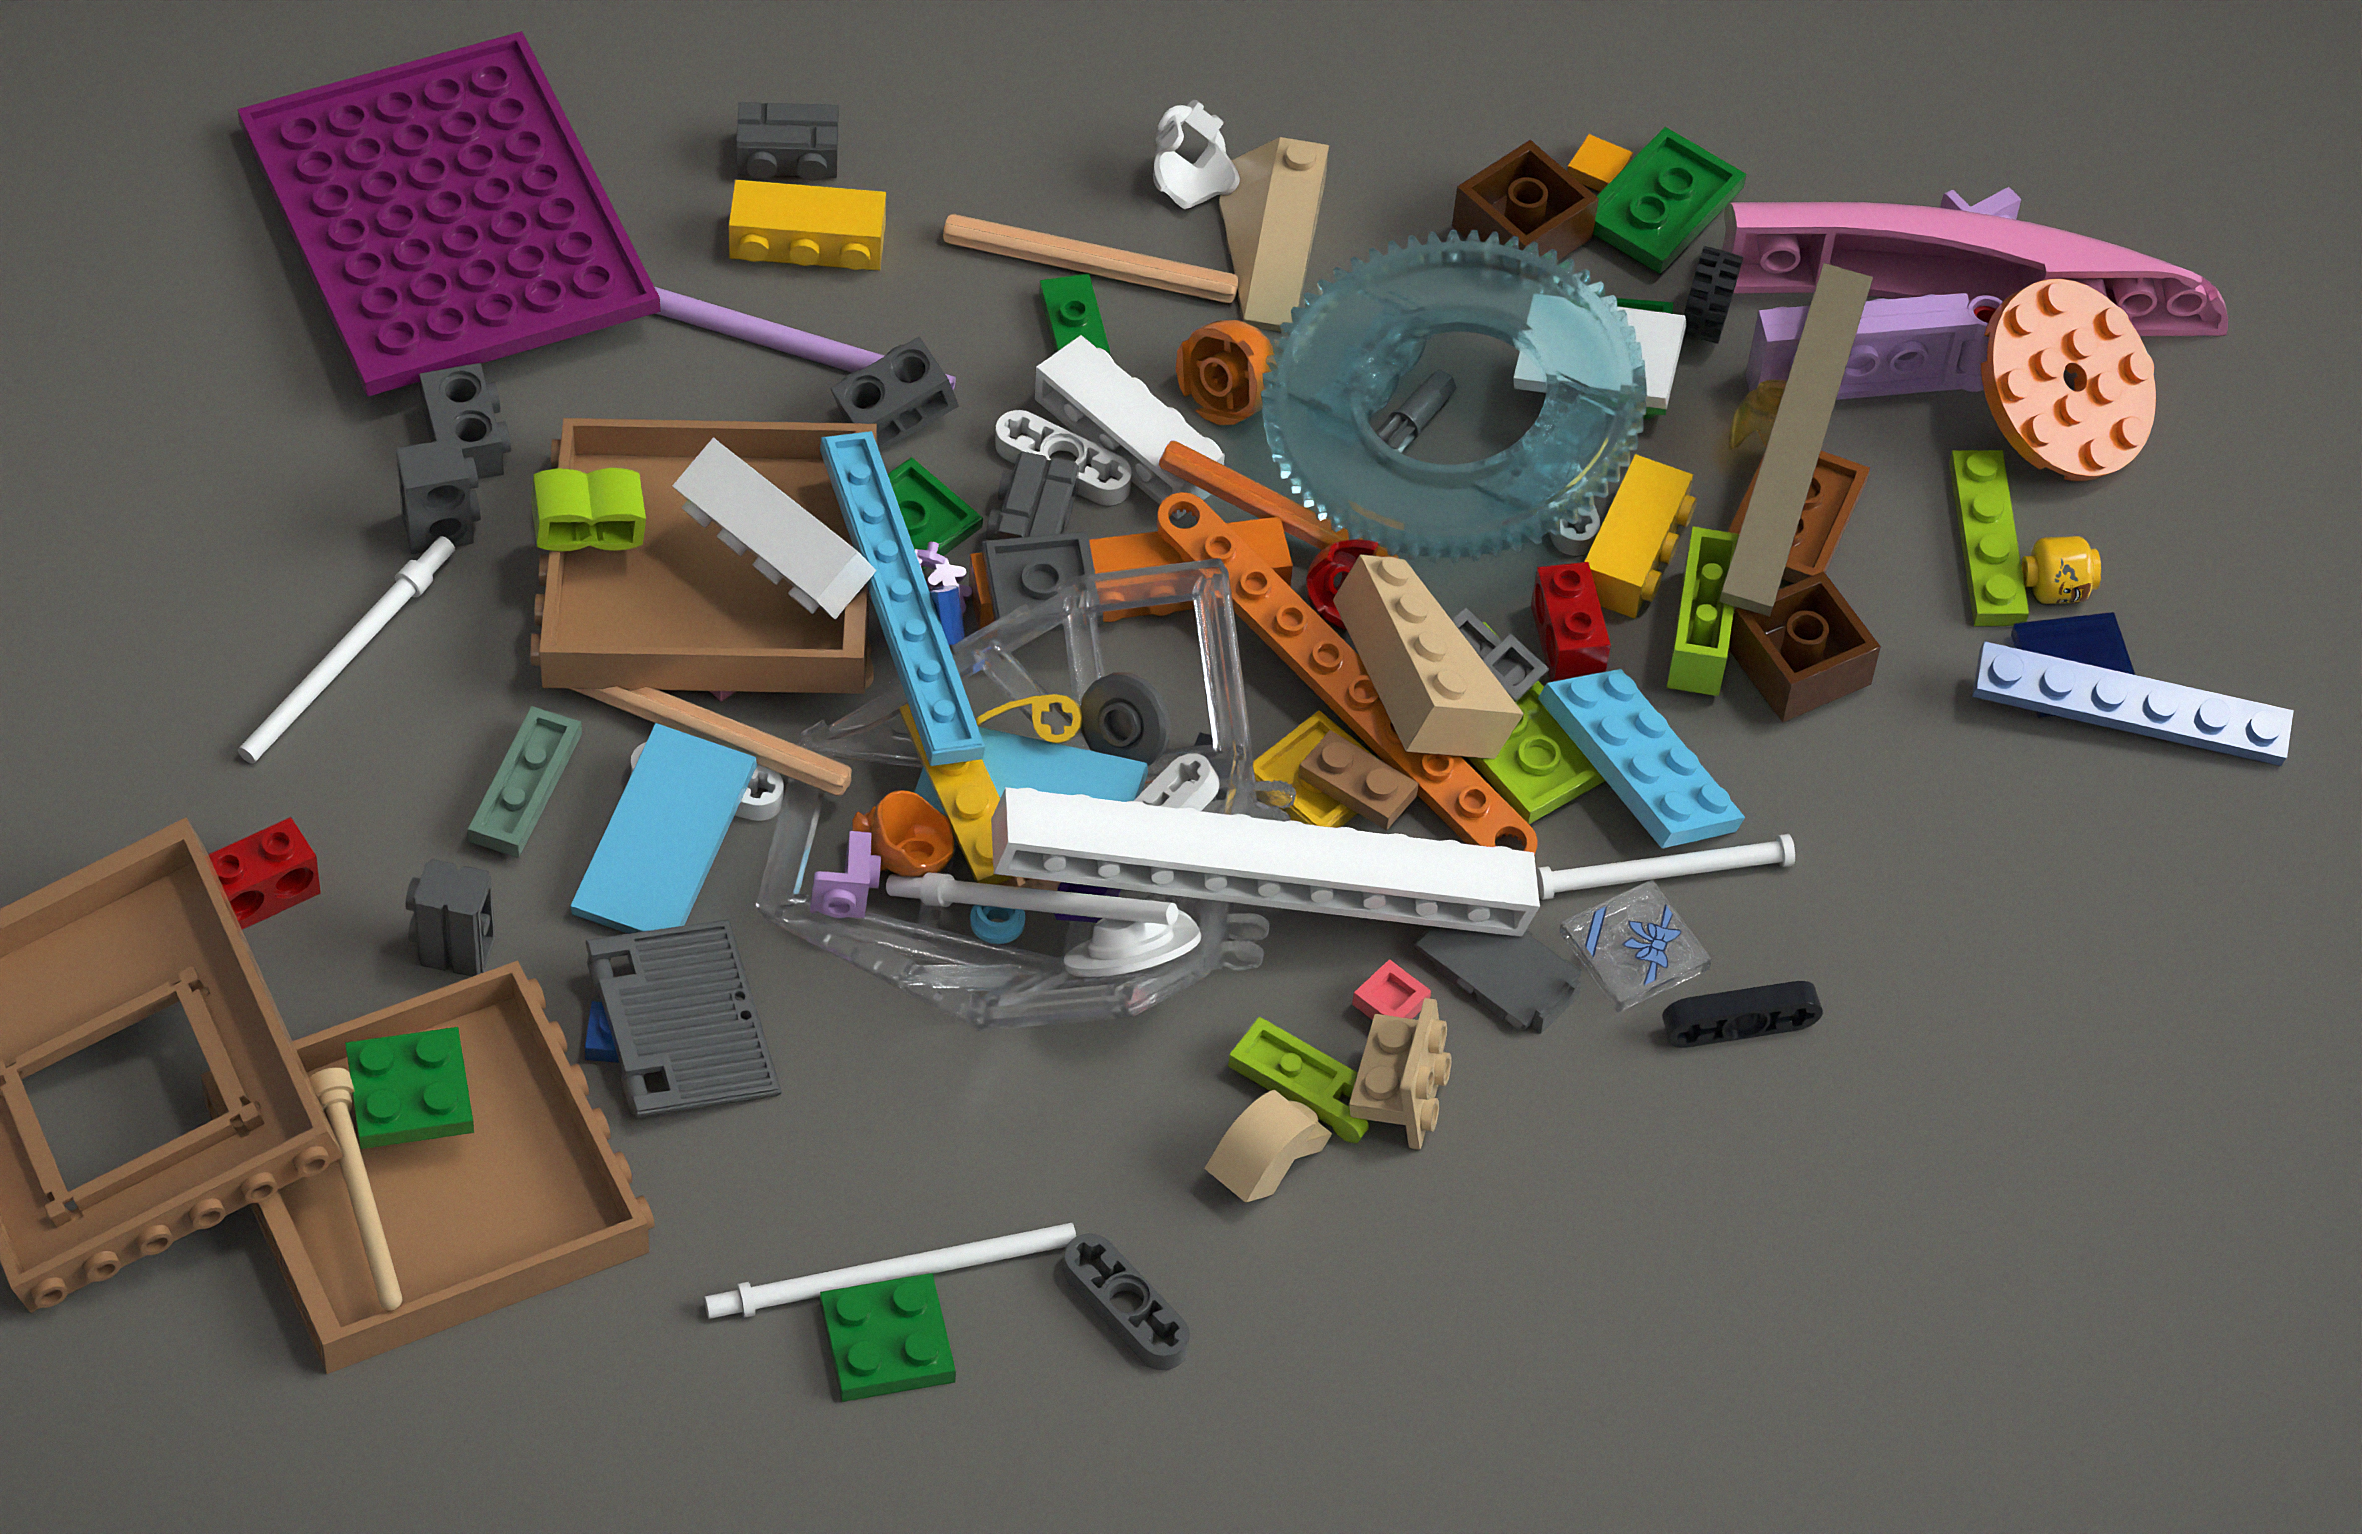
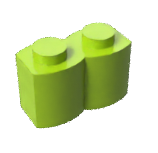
(588, 509)

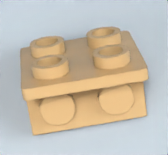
(1403, 1071)

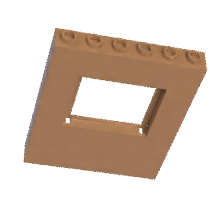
(99, 958)

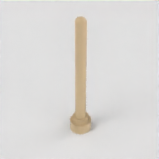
(335, 1095)

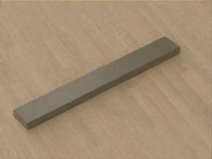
(1796, 440)

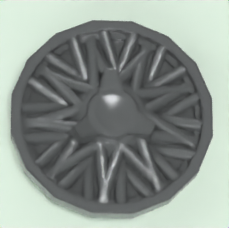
(1125, 718)

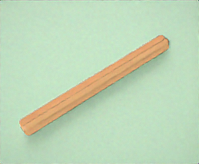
(1090, 258)
(697, 721)

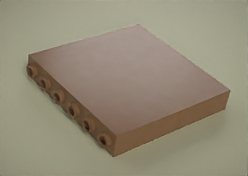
(684, 602)
(467, 1214)

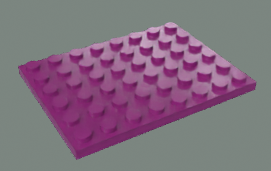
(447, 212)

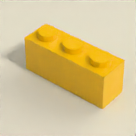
(807, 225)
(1640, 534)

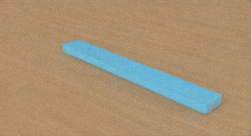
(902, 600)

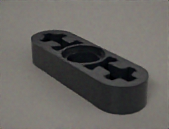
(1742, 1014)

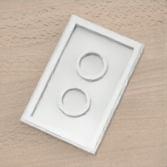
(1660, 343)

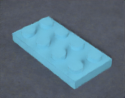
(1641, 758)

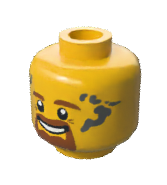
(2062, 570)

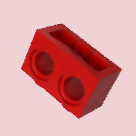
(1570, 621)
(267, 872)

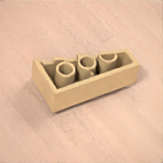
(1422, 664)

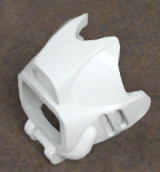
(1212, 172)

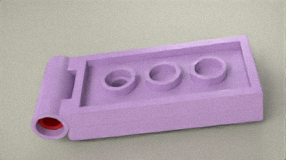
(1897, 348)

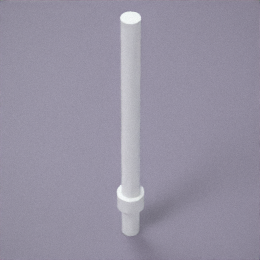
(410, 582)
(942, 890)

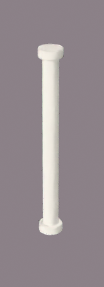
(1778, 851)

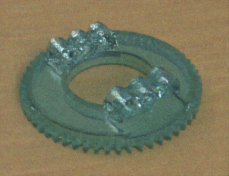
(1373, 325)

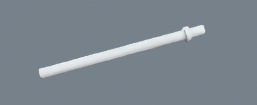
(748, 1298)

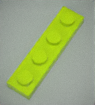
(1988, 537)

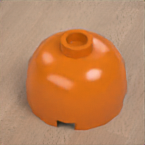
(1224, 370)

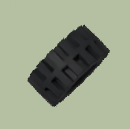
(1711, 294)

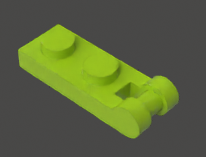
(1299, 1074)

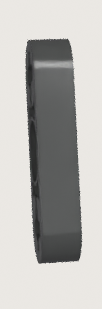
(1129, 1326)

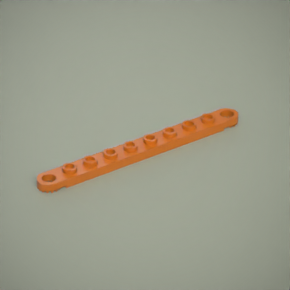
(1339, 676)

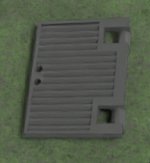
(683, 1018)

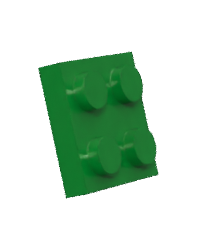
(409, 1087)
(887, 1337)

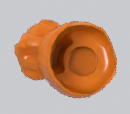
(907, 834)

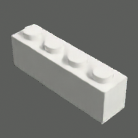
(1119, 414)
(774, 529)

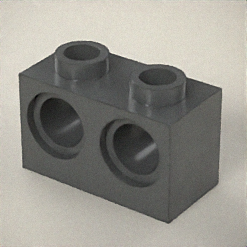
(899, 405)
(463, 406)
(437, 493)

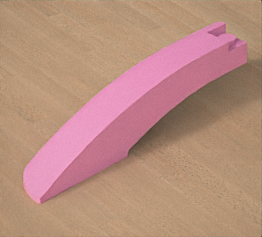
(1955, 252)

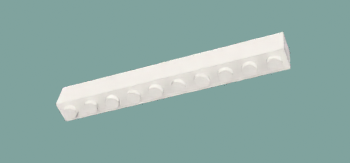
(1263, 862)

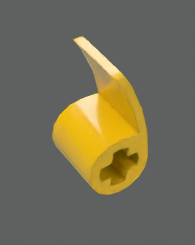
(1040, 705)

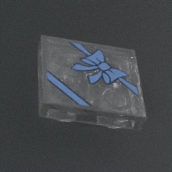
(1635, 945)

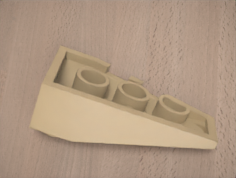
(1273, 226)

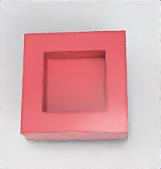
(1391, 993)

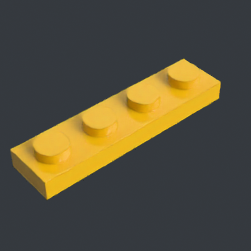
(968, 803)

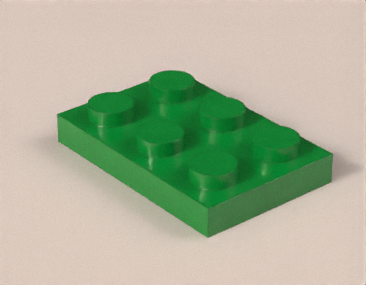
(1664, 199)

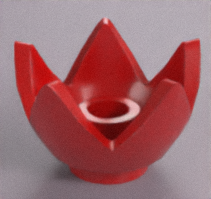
(1323, 569)

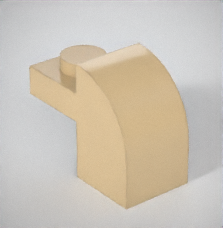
(1264, 1145)

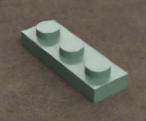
(524, 781)

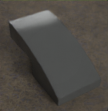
(1507, 659)

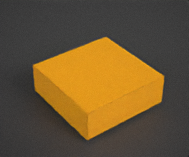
(1598, 162)

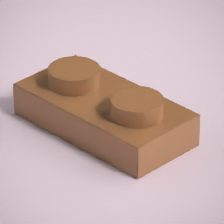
(1358, 780)

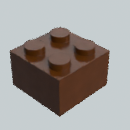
(1529, 199)
(1806, 649)

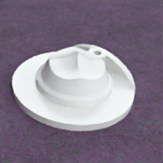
(1131, 946)

